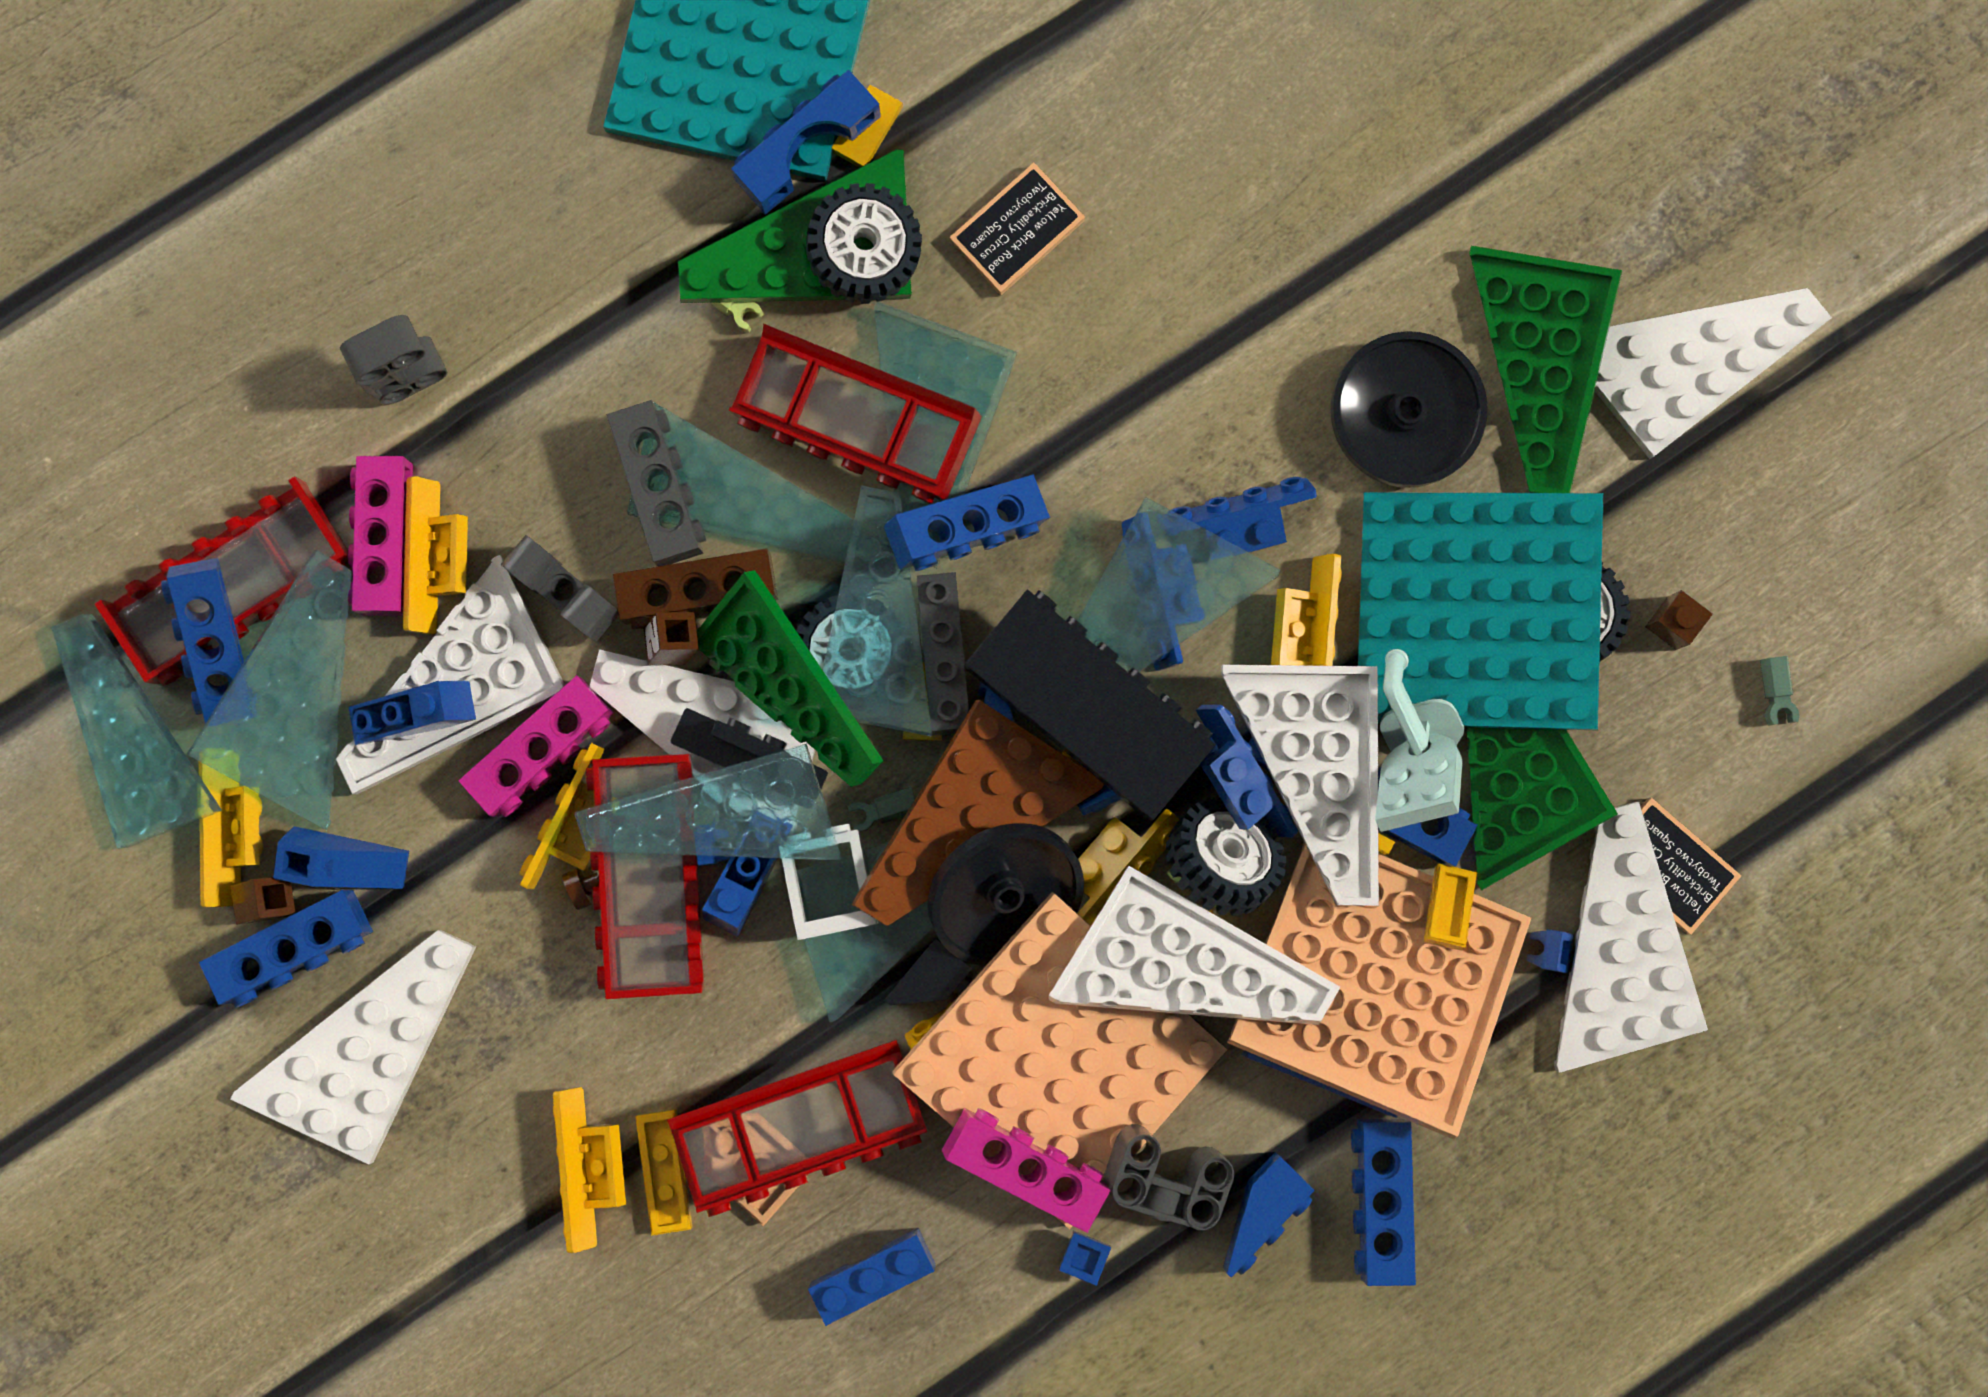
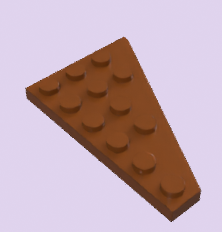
(983, 780)

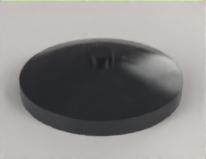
(1408, 409)
(997, 884)

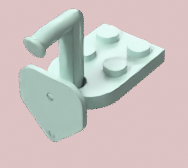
(1424, 766)

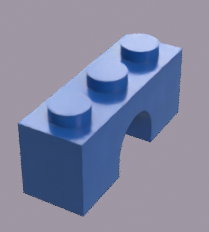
(871, 1278)

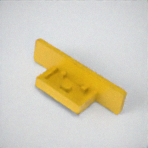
(433, 555)
(1308, 619)
(561, 834)
(227, 837)
(1113, 852)
(587, 1168)

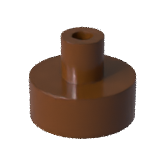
(580, 887)

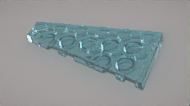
(746, 499)
(874, 630)
(135, 758)
(742, 810)

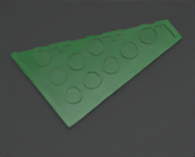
(770, 256)
(1528, 797)

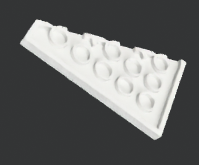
(1681, 366)
(481, 641)
(658, 695)
(1322, 752)
(1178, 958)
(1628, 963)
(359, 1062)

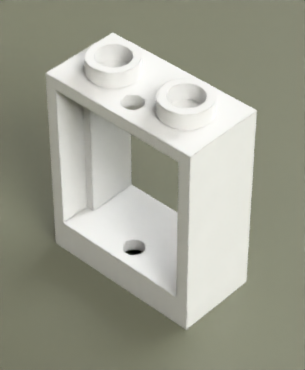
(836, 923)

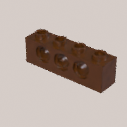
(635, 586)

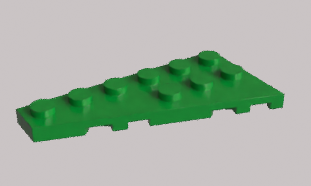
(778, 673)

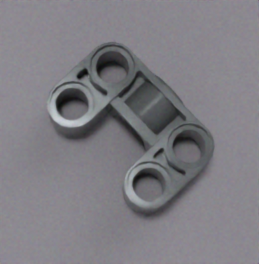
(392, 360)
(546, 576)
(1163, 1196)

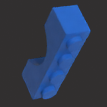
(840, 109)

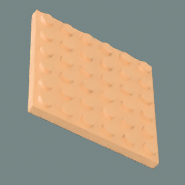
(1407, 1011)
(1051, 1067)

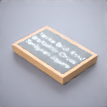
(1017, 229)
(1689, 869)

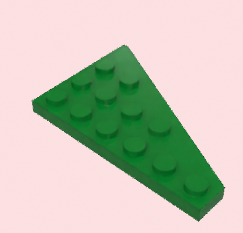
(1549, 344)

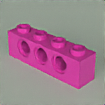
(366, 479)
(485, 778)
(1075, 1206)

